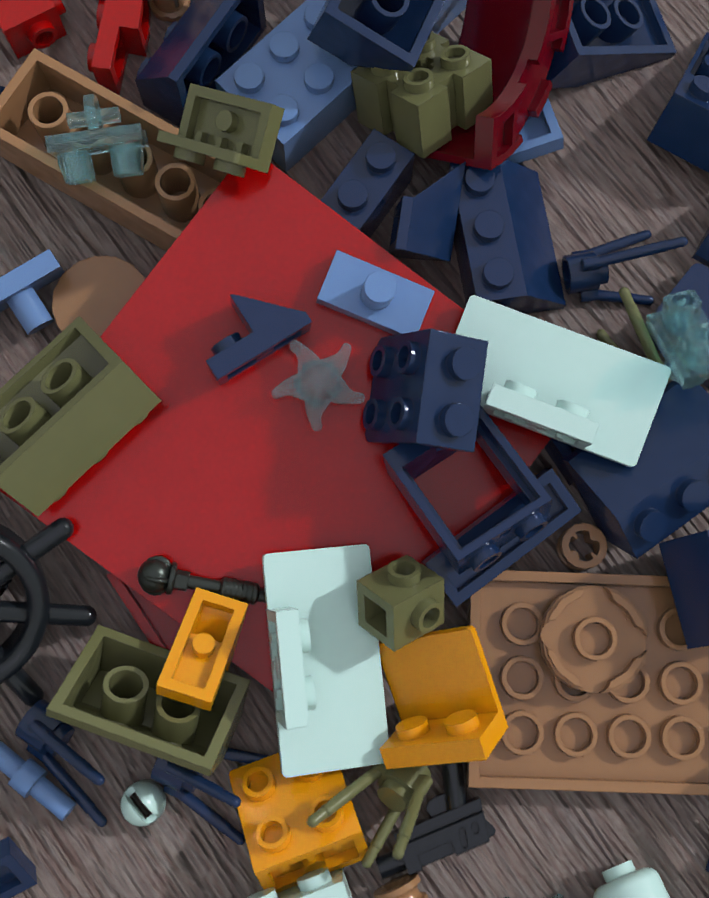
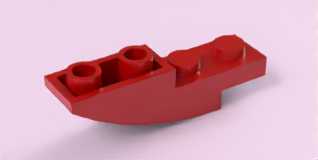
(122, 31)

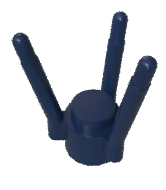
(588, 269)
(50, 737)
(182, 781)

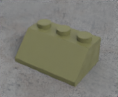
(65, 415)
(116, 698)

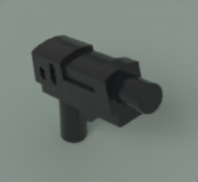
(450, 829)

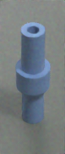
(30, 780)

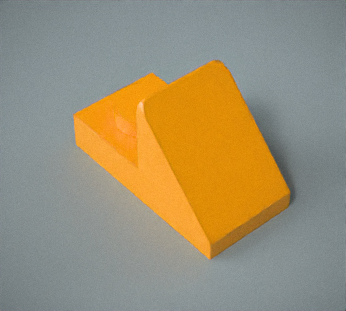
(202, 649)

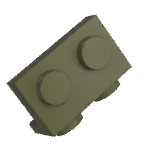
(226, 127)

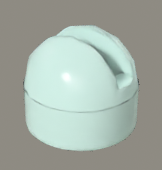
(151, 796)

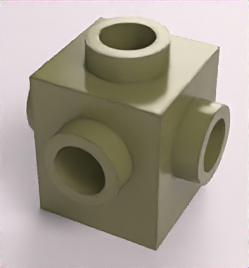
(400, 602)

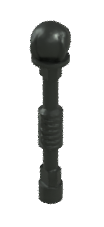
(159, 575)

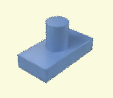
(20, 287)
(374, 295)

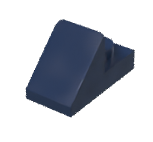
(269, 329)

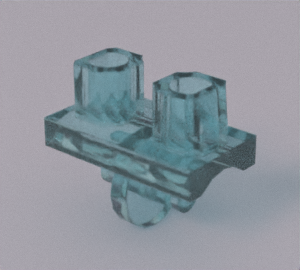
(76, 148)
(682, 337)

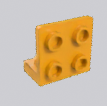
(442, 700)
(276, 825)

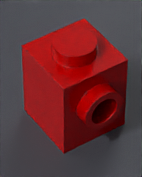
(31, 24)

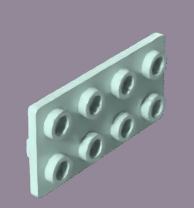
(565, 382)
(323, 661)

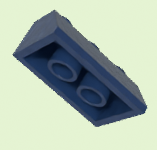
(376, 31)
(198, 52)
(506, 239)
(666, 486)

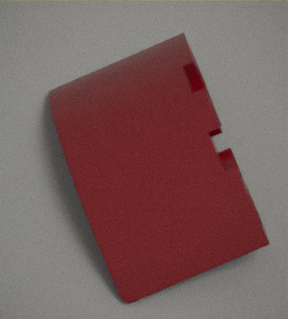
(521, 45)

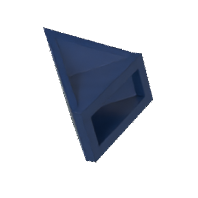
(427, 223)

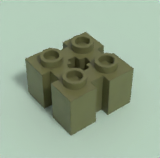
(428, 102)

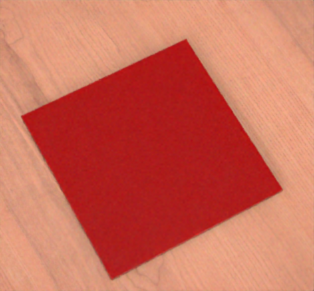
(227, 466)

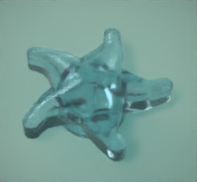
(318, 382)

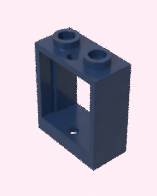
(411, 460)

